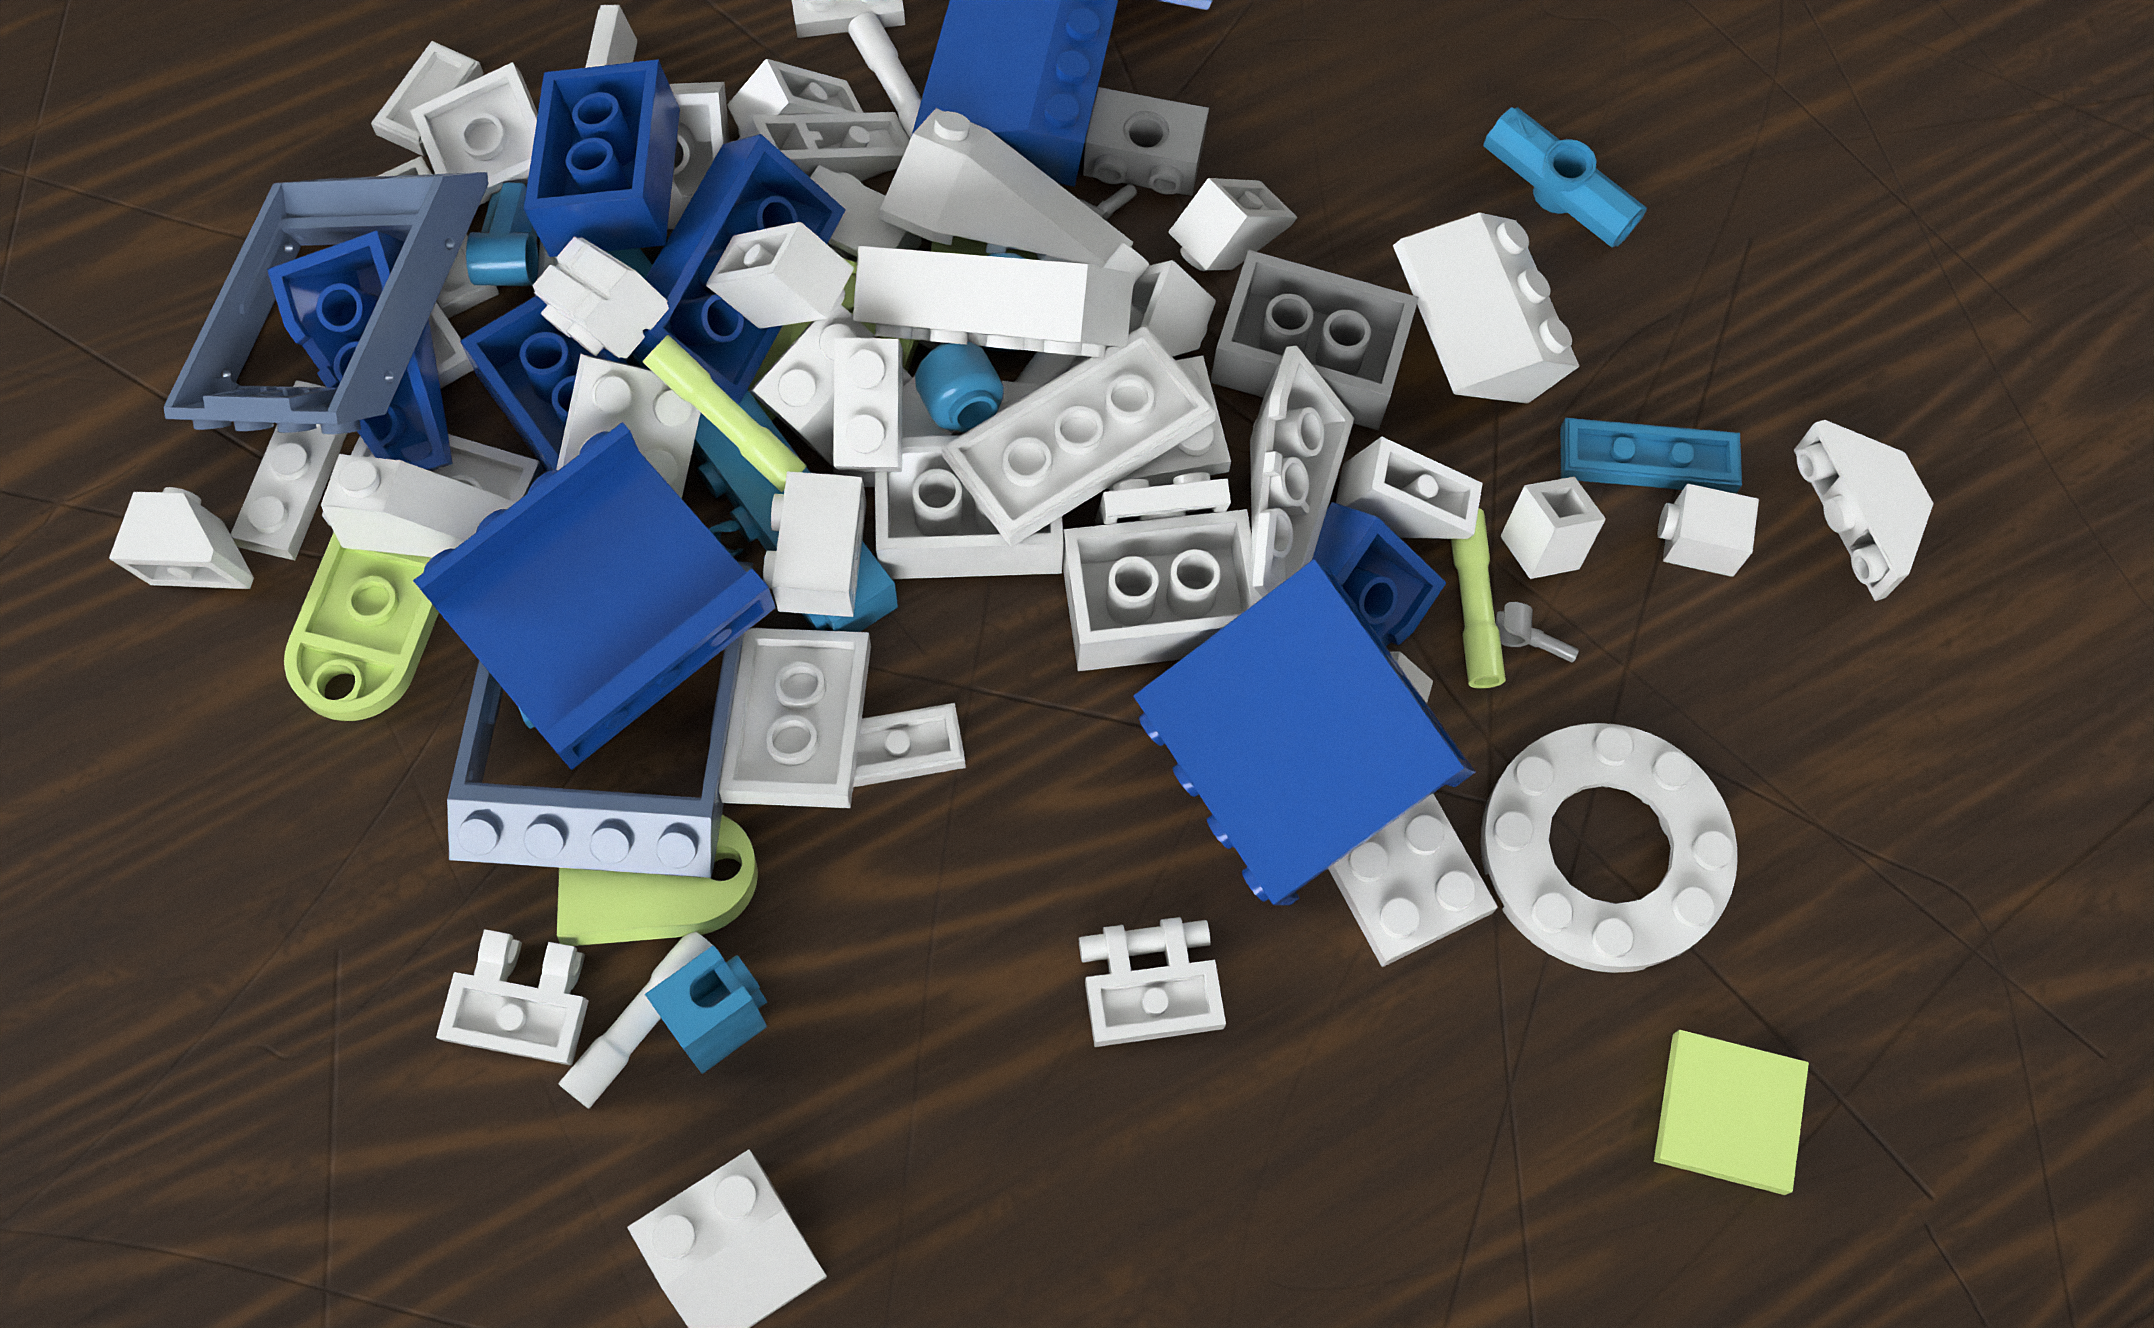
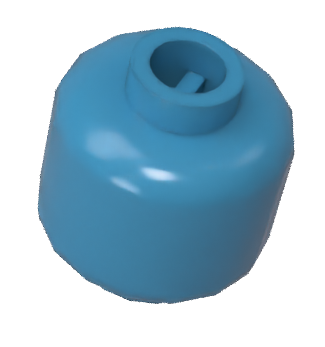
(959, 386)

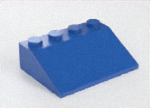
(1023, 74)

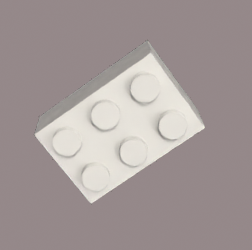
(1155, 586)

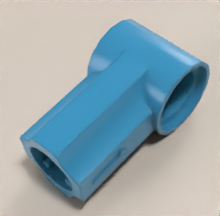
(507, 245)

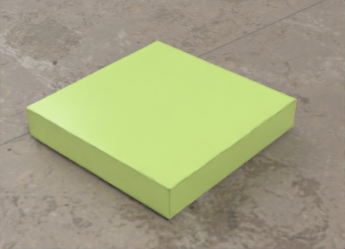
(1732, 1112)

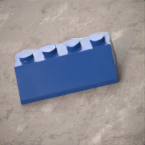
(742, 192)

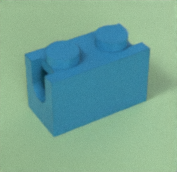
(710, 1007)

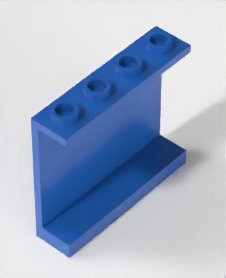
(594, 595)
(1299, 733)

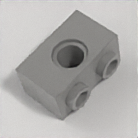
(1130, 120)

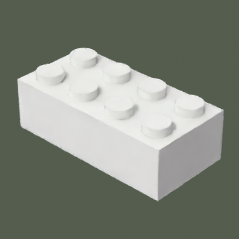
(993, 301)

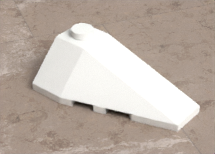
(981, 189)

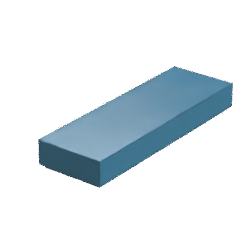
(1650, 455)

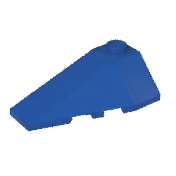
(326, 309)

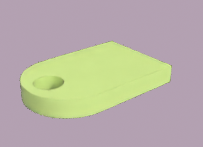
(362, 622)
(644, 906)

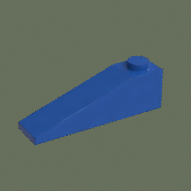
(1377, 571)

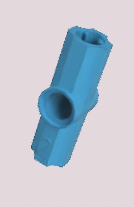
(1564, 176)

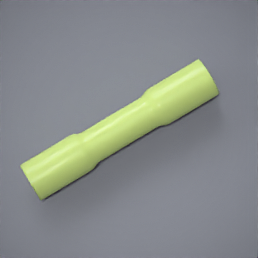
(695, 386)
(1480, 632)

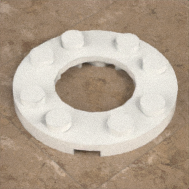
(1566, 920)

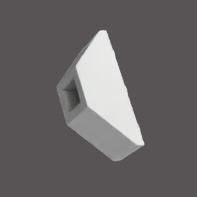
(1867, 499)

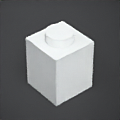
(1552, 527)
(1708, 529)

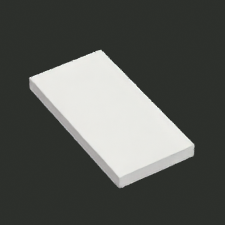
(1078, 435)

